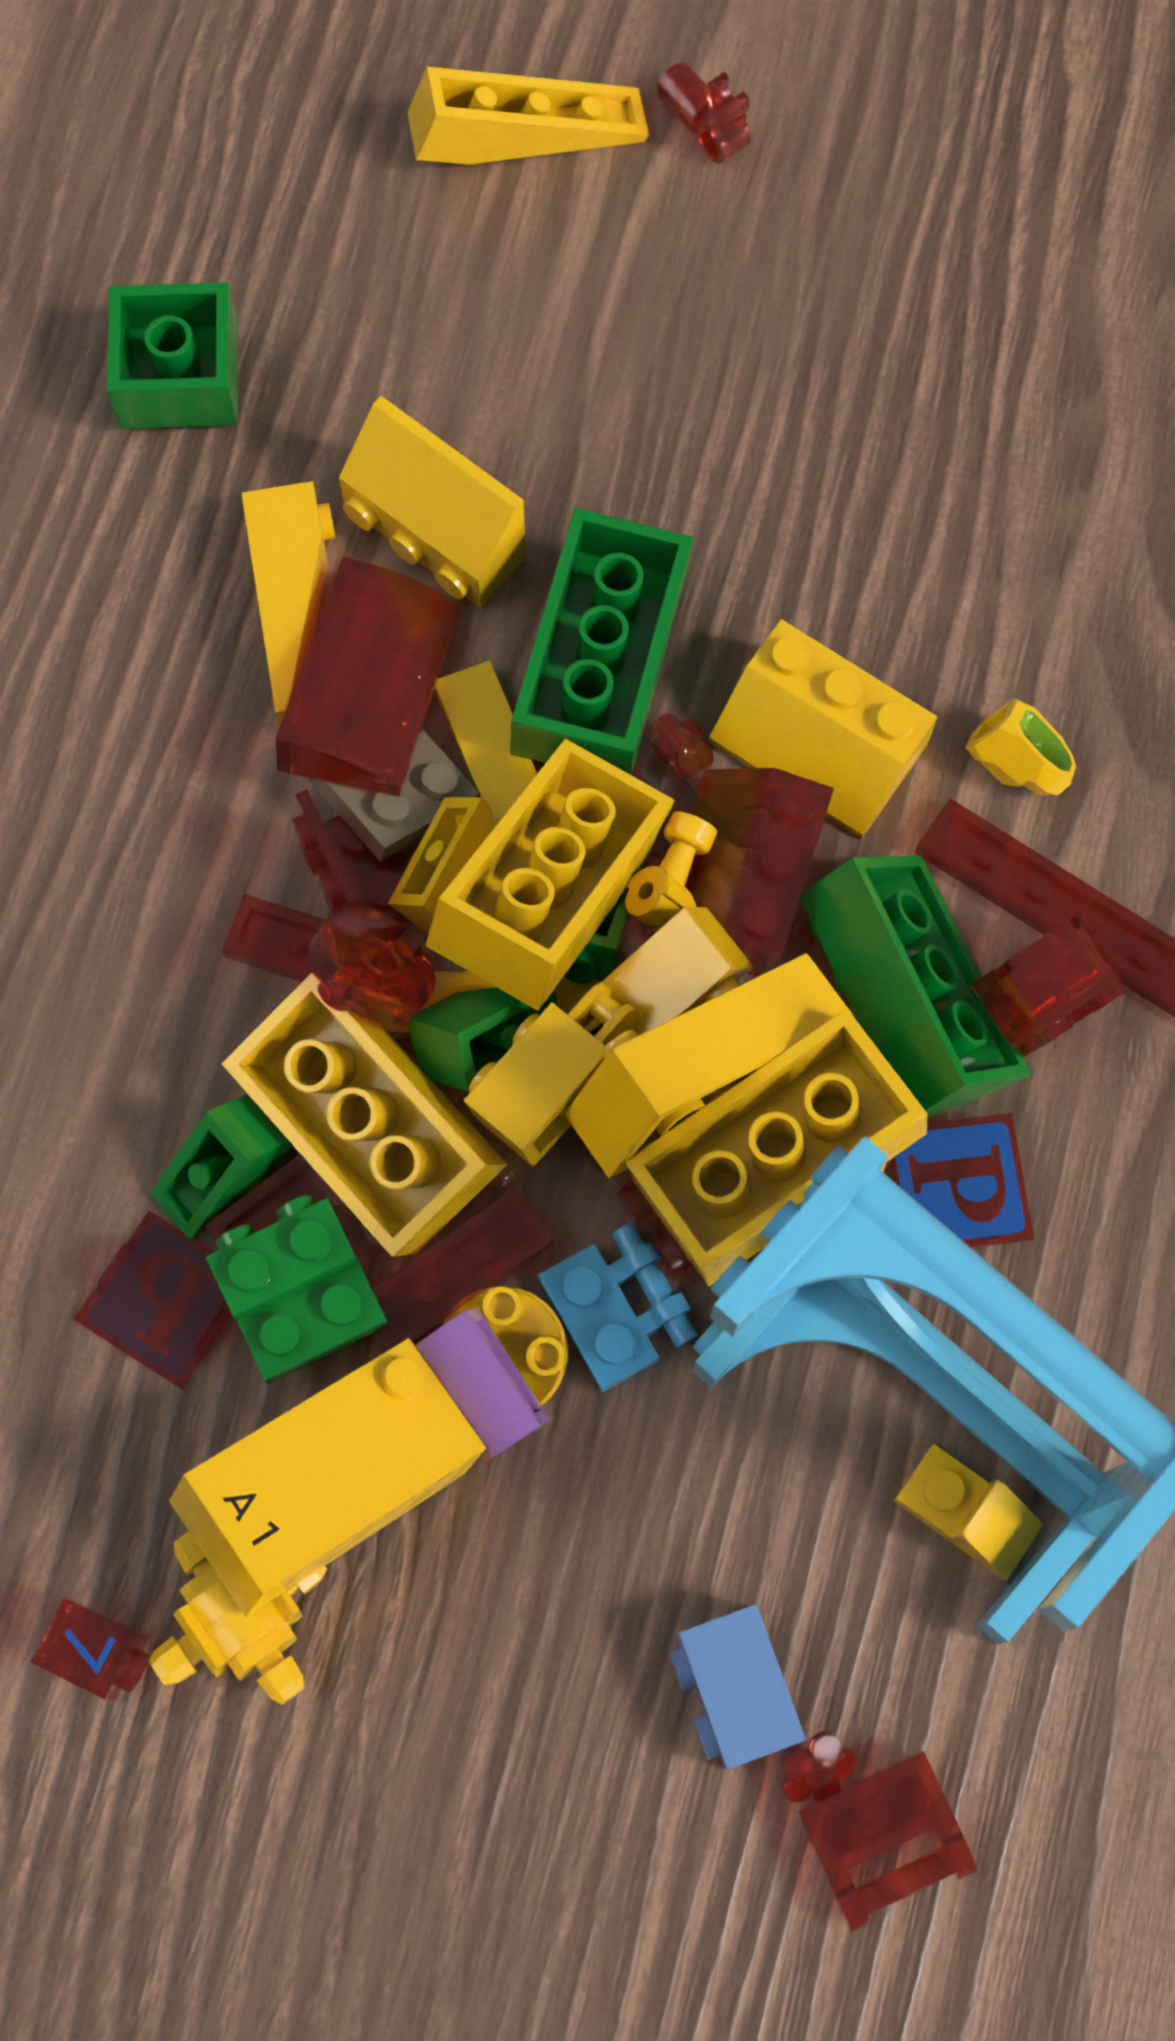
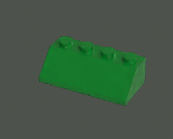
(910, 979)

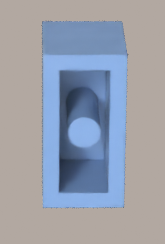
(737, 1687)

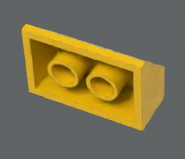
(433, 504)
(824, 722)

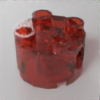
(1047, 983)

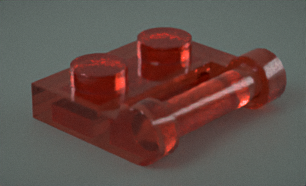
(876, 1817)

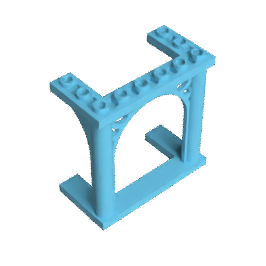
(827, 1284)

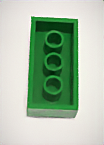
(601, 640)

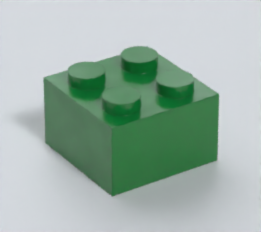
(173, 355)

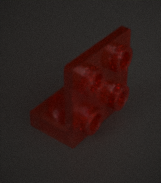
(345, 864)

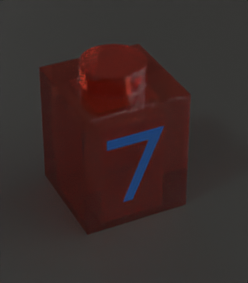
(93, 1650)

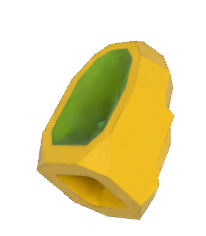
(1023, 750)

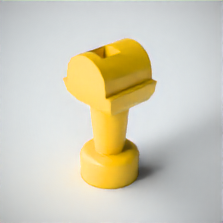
(660, 891)

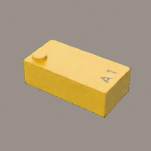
(549, 874)
(689, 1061)
(364, 1118)
(763, 1139)
(325, 1476)

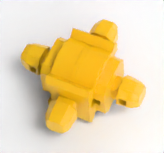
(224, 1637)

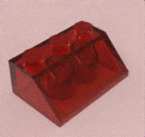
(759, 856)

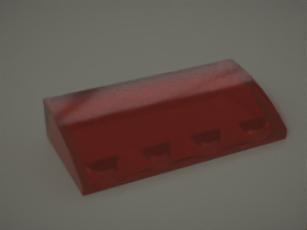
(366, 679)

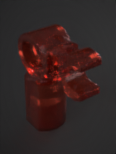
(707, 110)

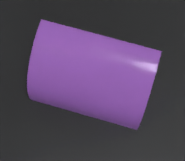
(483, 1382)

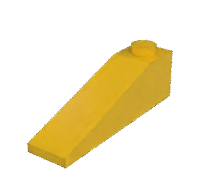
(508, 117)
(289, 572)

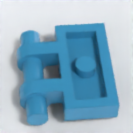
(599, 1316)

